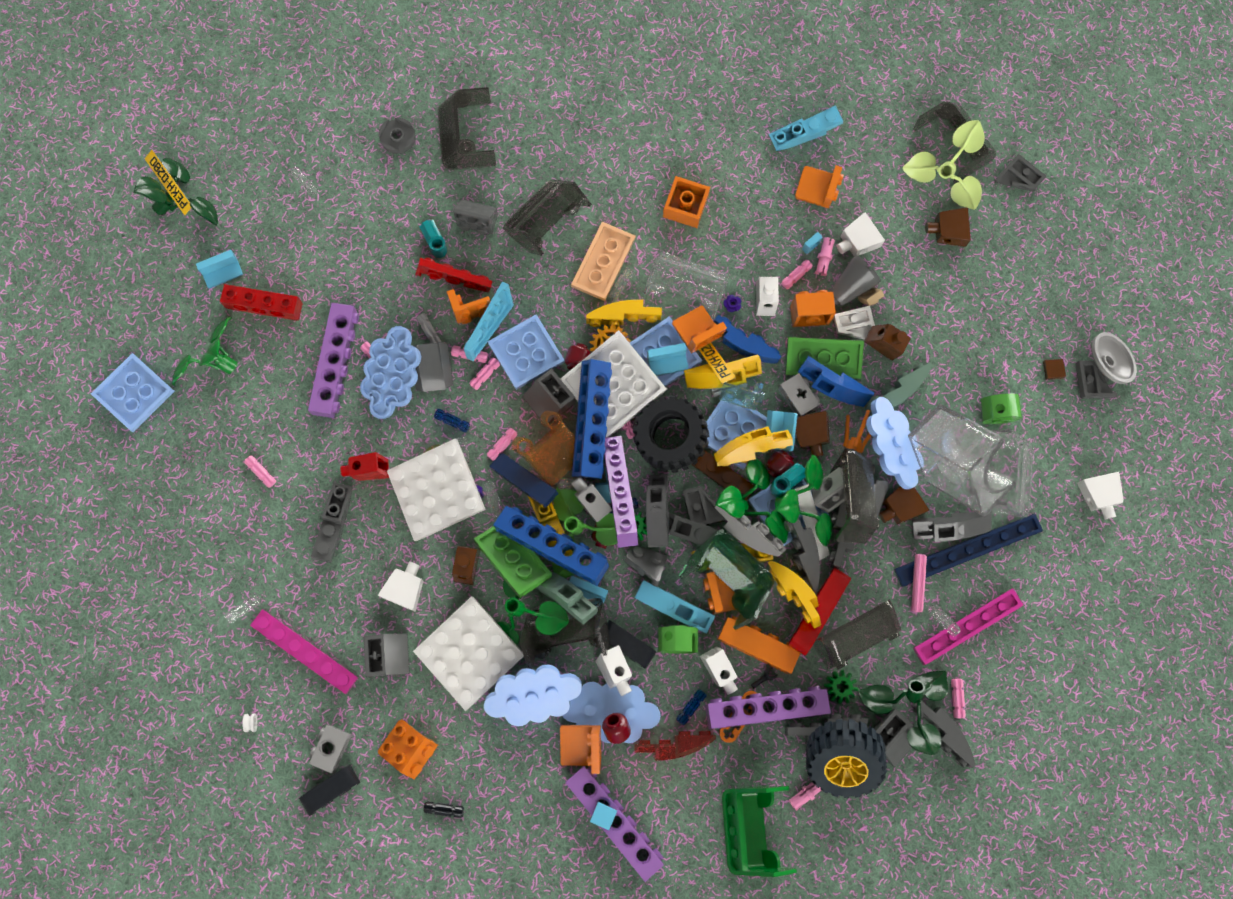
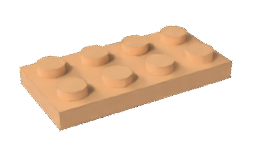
(603, 261)

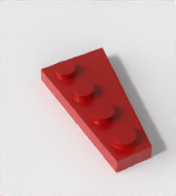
(453, 276)

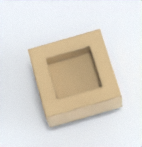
(871, 297)

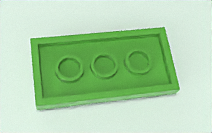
(834, 354)
(514, 562)

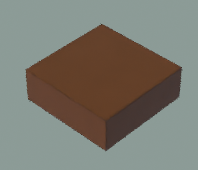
(1054, 369)

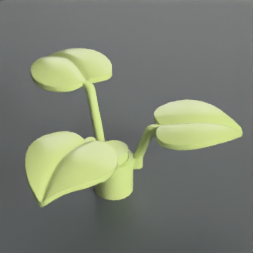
(965, 192)

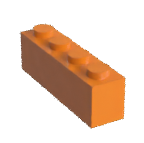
(759, 646)

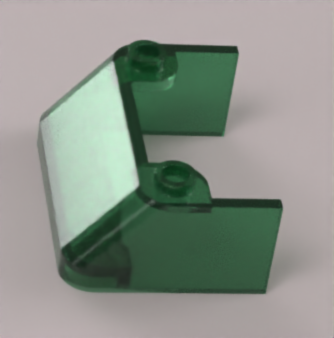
(737, 570)

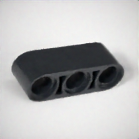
(630, 645)
(329, 790)

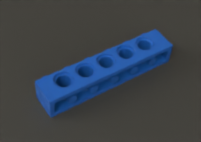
(584, 426)
(592, 573)

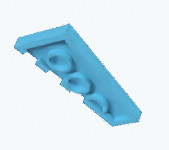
(490, 321)

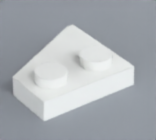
(854, 322)

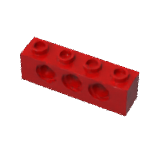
(261, 302)

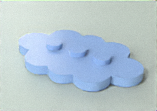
(390, 372)
(892, 443)
(532, 695)
(598, 702)

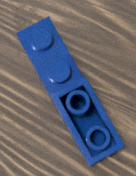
(750, 346)
(831, 384)

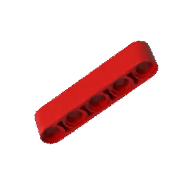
(827, 599)

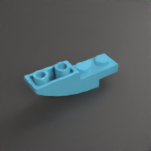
(806, 130)
(674, 606)

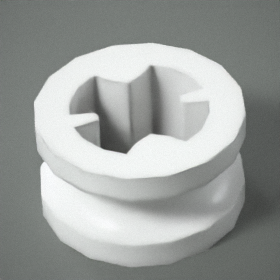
(250, 722)

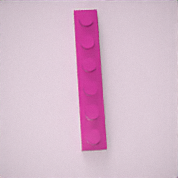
(969, 626)
(304, 651)

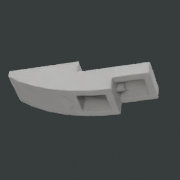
(754, 536)

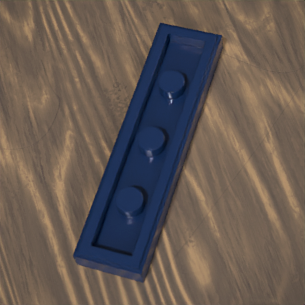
(523, 480)

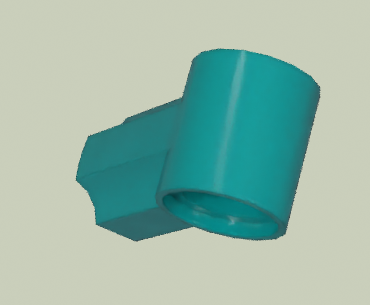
(433, 238)
(788, 480)

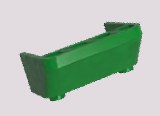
(746, 832)

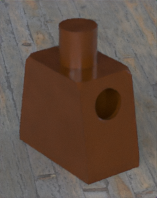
(951, 227)
(887, 340)
(813, 432)
(903, 506)
(465, 565)

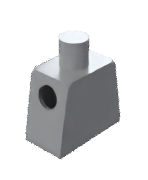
(596, 504)

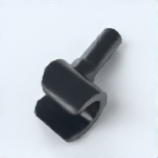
(765, 677)

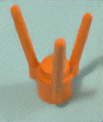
(856, 442)

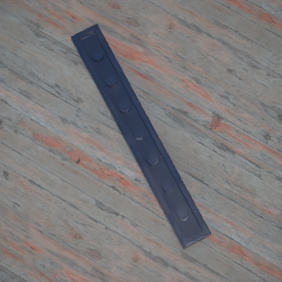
(973, 548)

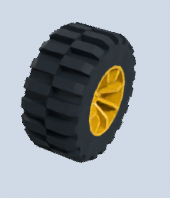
(846, 758)

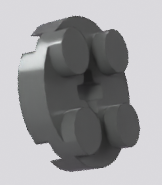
(393, 127)

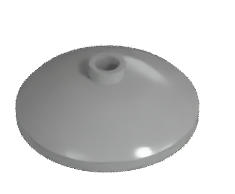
(1113, 358)

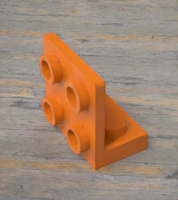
(469, 311)
(698, 329)
(581, 746)

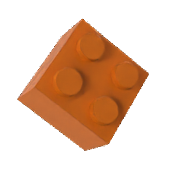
(686, 202)
(812, 308)

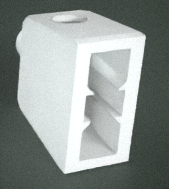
(860, 237)
(766, 293)
(1102, 493)
(403, 587)
(717, 661)
(615, 663)

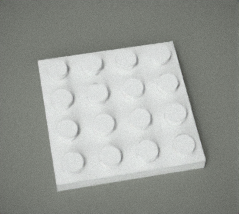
(631, 383)
(435, 490)
(469, 653)

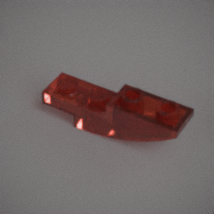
(683, 745)

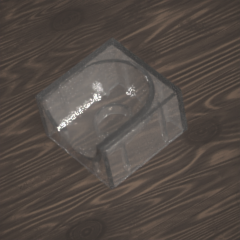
(957, 459)

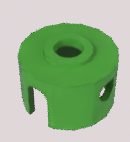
(1007, 402)
(678, 639)

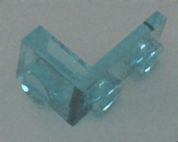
(742, 396)

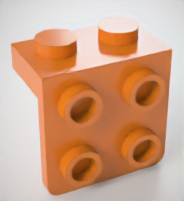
(819, 186)
(719, 594)
(407, 749)

